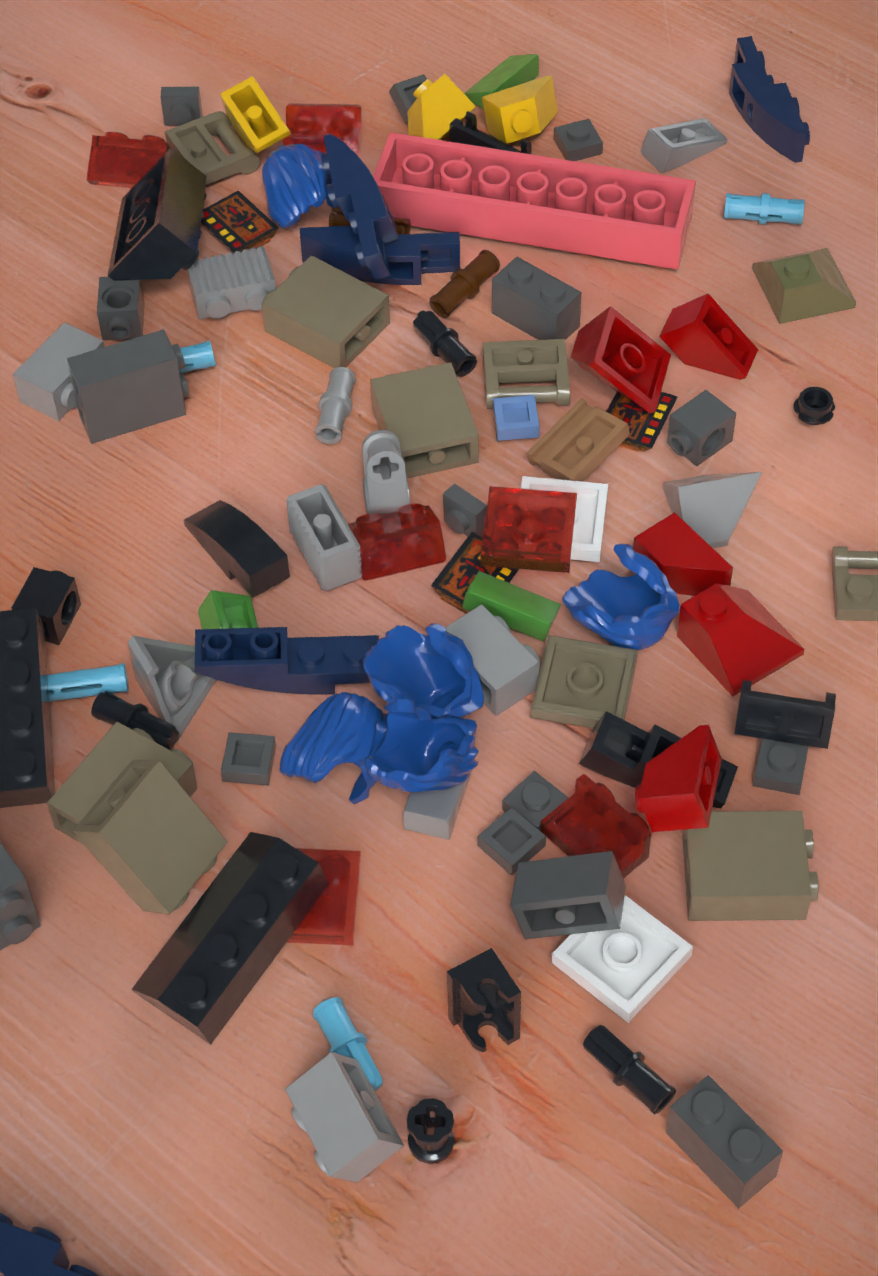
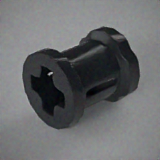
(418, 1123)

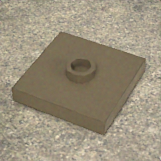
(583, 681)

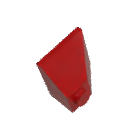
(622, 358)
(735, 636)

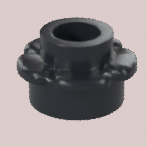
(814, 406)

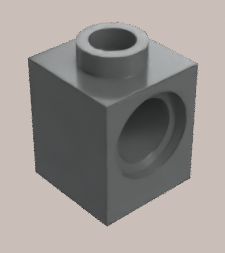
(120, 309)
(701, 428)

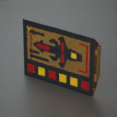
(239, 223)
(642, 425)
(461, 571)

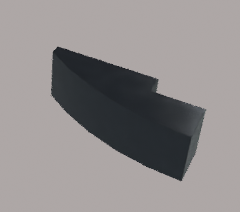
(239, 547)
(623, 749)

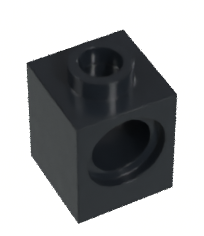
(55, 599)

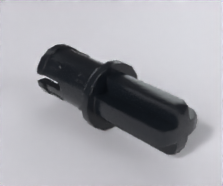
(445, 343)
(114, 709)
(629, 1069)

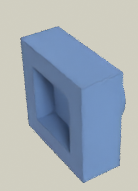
(516, 417)

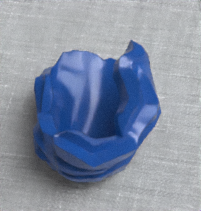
(294, 182)
(625, 610)
(426, 669)
(335, 733)
(423, 751)

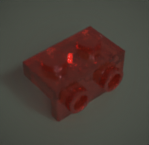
(313, 121)
(122, 160)
(398, 541)
(596, 824)

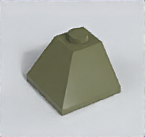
(803, 285)

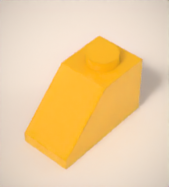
(436, 108)
(520, 110)
(253, 115)

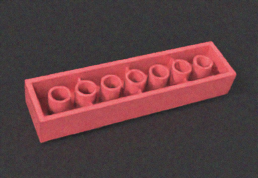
(536, 200)

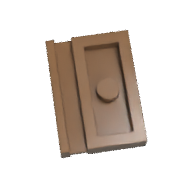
(578, 442)

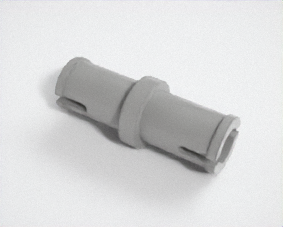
(335, 405)

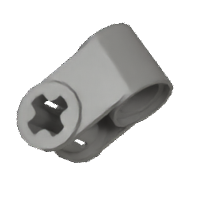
(386, 477)

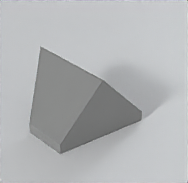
(711, 503)
(169, 679)

